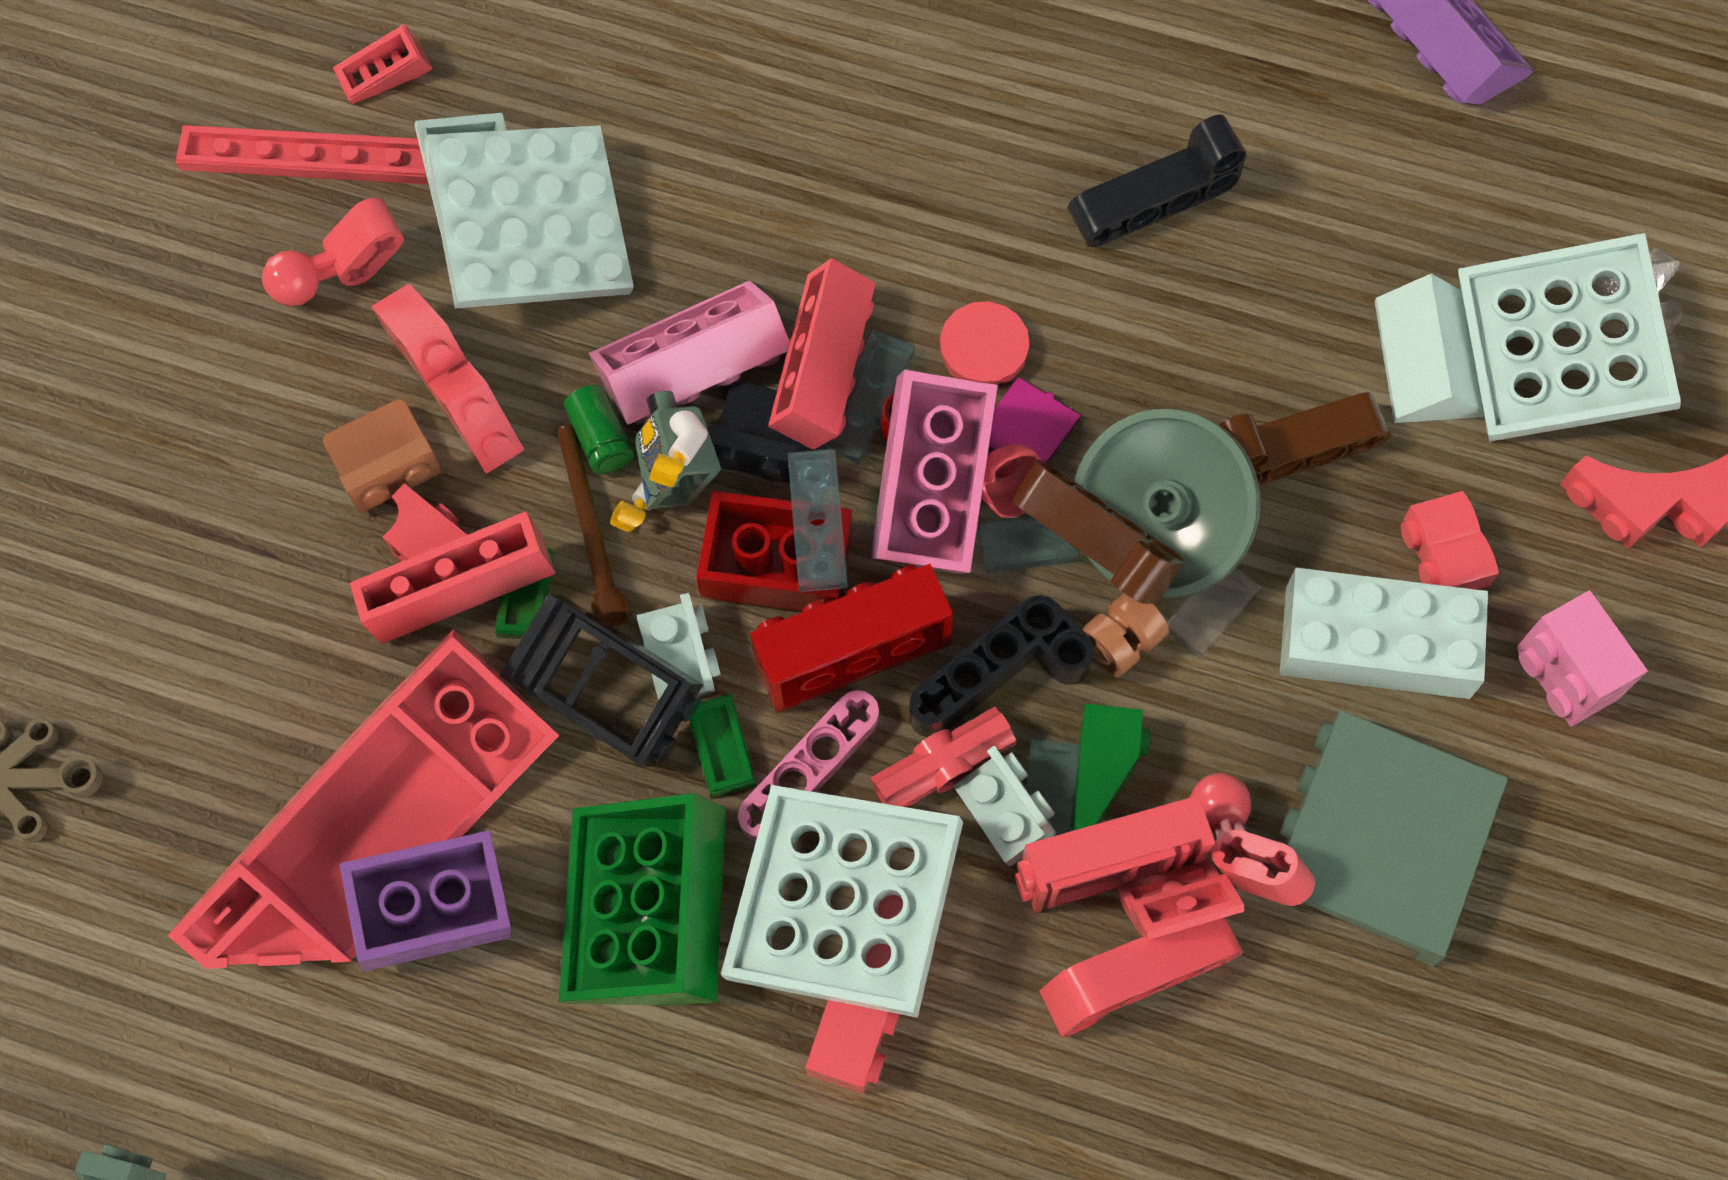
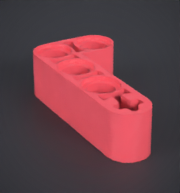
(1135, 971)

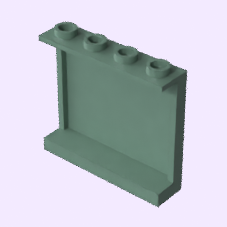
(1392, 832)

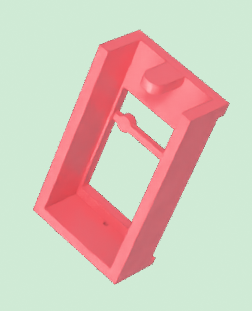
(1113, 854)

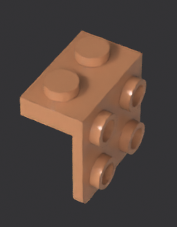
(381, 454)

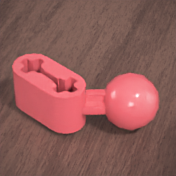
(352, 251)
(1246, 857)

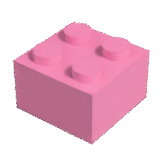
(1580, 659)

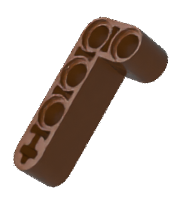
(1310, 436)
(1137, 559)

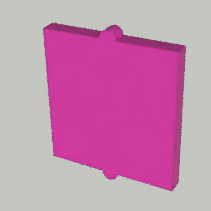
(1031, 419)

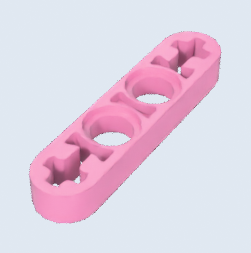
(804, 761)

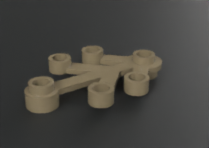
(38, 778)

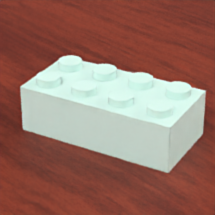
(1384, 633)

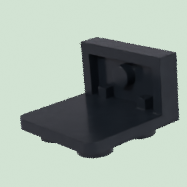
(743, 434)

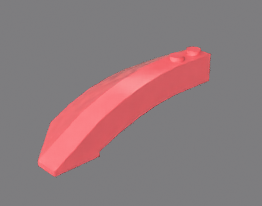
(400, 781)

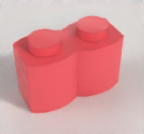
(1449, 543)

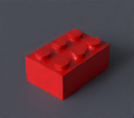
(752, 553)

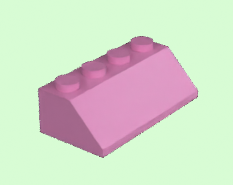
(692, 350)

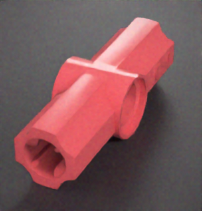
(943, 760)

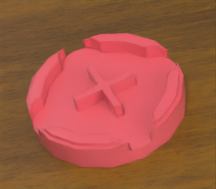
(984, 343)

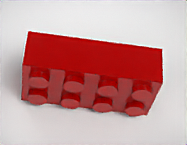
(852, 636)

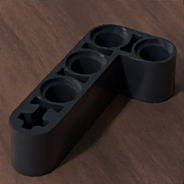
(1164, 187)
(994, 671)

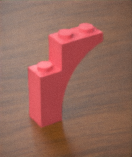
(449, 376)
(1635, 502)

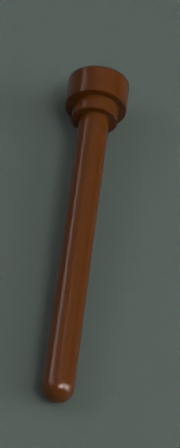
(608, 601)

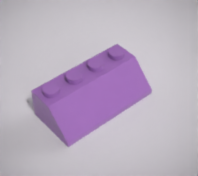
(1459, 45)

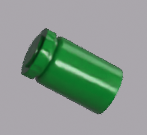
(598, 429)

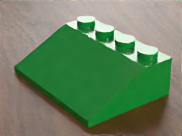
(644, 902)

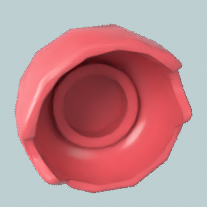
(1003, 475)

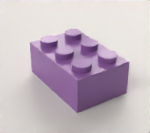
(425, 900)

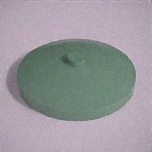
(1183, 486)

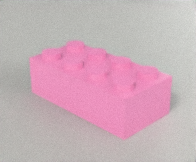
(933, 472)

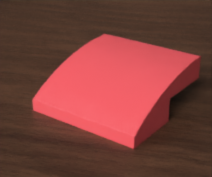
(1179, 899)

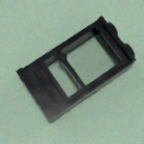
(545, 648)

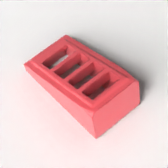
(387, 47)

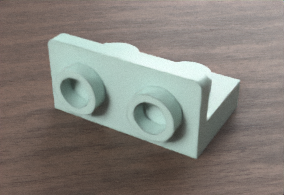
(676, 637)
(1005, 806)

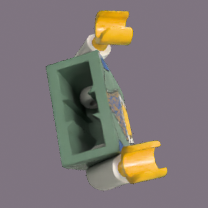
(673, 460)

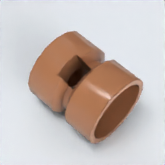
(1124, 633)

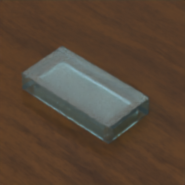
(1022, 545)
(1054, 773)

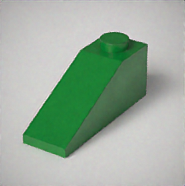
(1107, 758)

